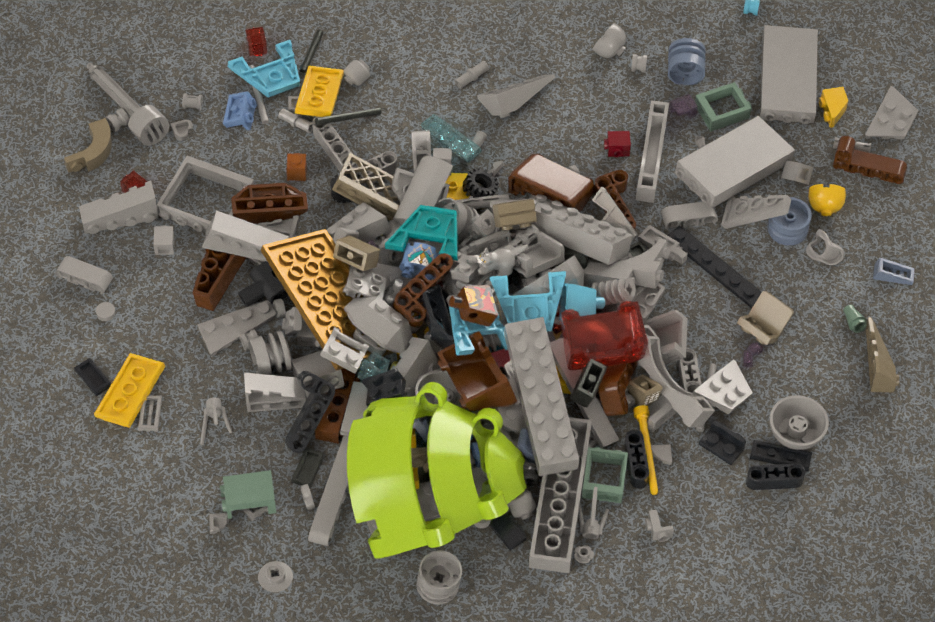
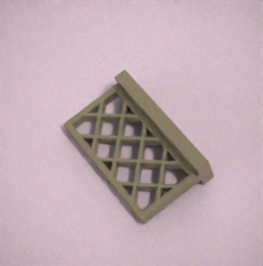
(356, 192)

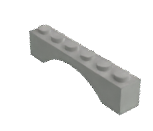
(652, 151)
(691, 407)

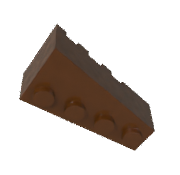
(215, 277)

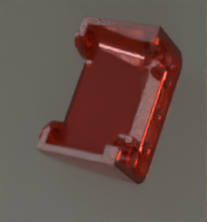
(604, 337)

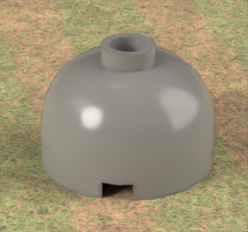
(611, 42)

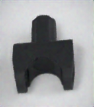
(264, 285)

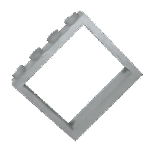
(203, 170)

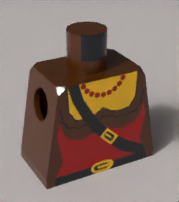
(475, 304)

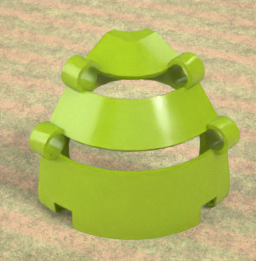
(383, 477)

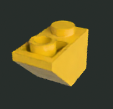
(834, 103)

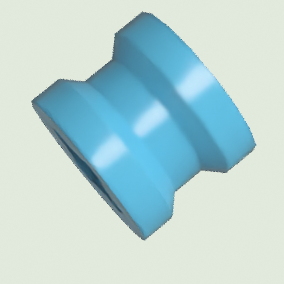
(751, 6)

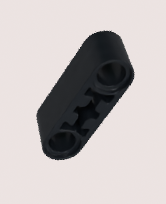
(636, 448)
(773, 482)

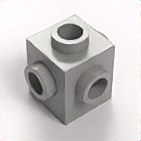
(481, 225)

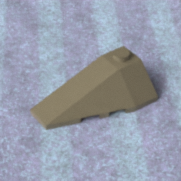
(881, 367)

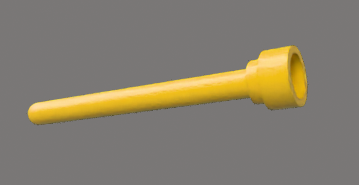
(642, 413)

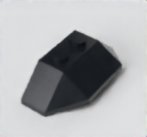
(438, 316)

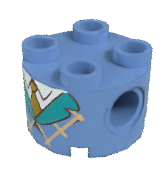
(416, 259)

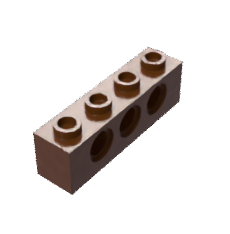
(328, 430)

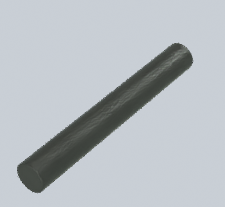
(308, 58)

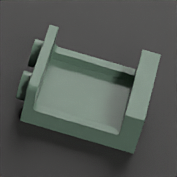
(248, 492)

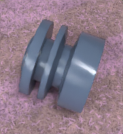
(686, 61)

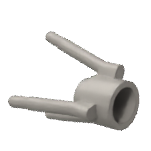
(214, 410)
(591, 528)

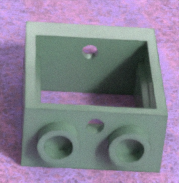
(716, 122)
(605, 492)

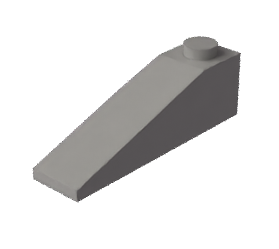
(510, 99)

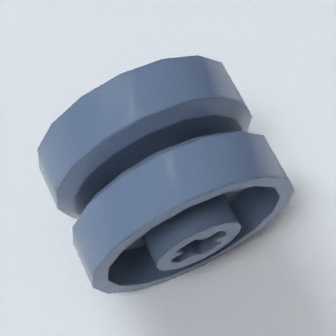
(792, 227)

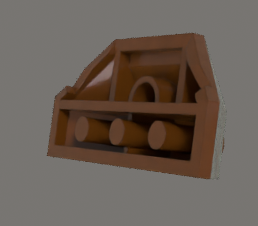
(268, 203)

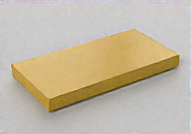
(319, 91)
(129, 390)

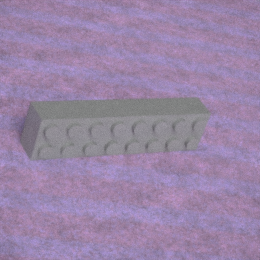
(541, 396)
(559, 509)

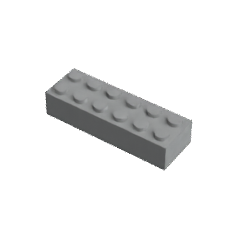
(581, 231)

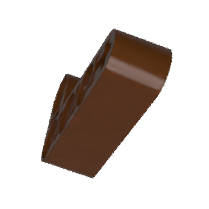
(868, 163)
(616, 183)
(423, 284)
(613, 388)

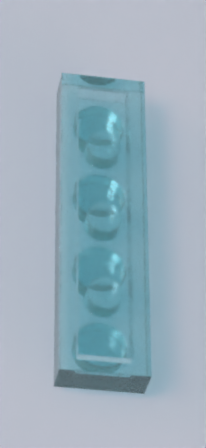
(451, 138)

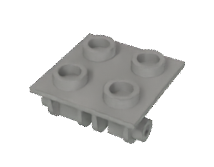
(364, 283)

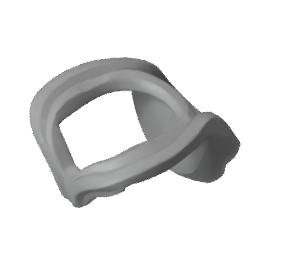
(833, 253)

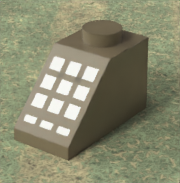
(644, 390)

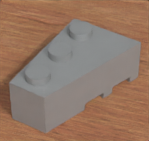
(364, 220)

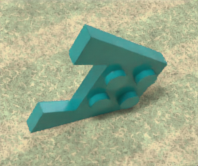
(430, 225)

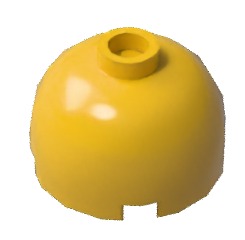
(827, 199)

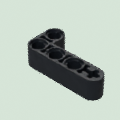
(306, 413)

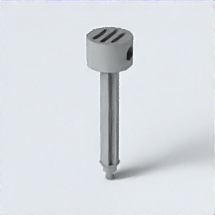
(144, 121)

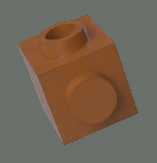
(296, 167)

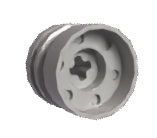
(464, 214)
(270, 354)
(442, 567)

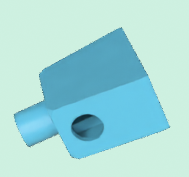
(580, 299)

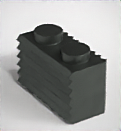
(588, 383)

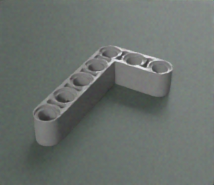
(338, 151)

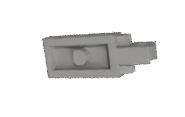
(650, 237)
(491, 242)

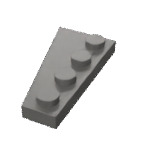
(750, 210)
(225, 330)

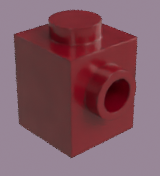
(618, 143)

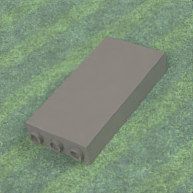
(789, 74)
(734, 161)

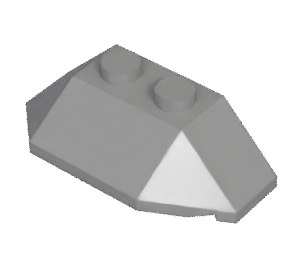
(574, 275)
(380, 323)

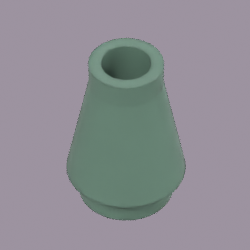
(855, 320)

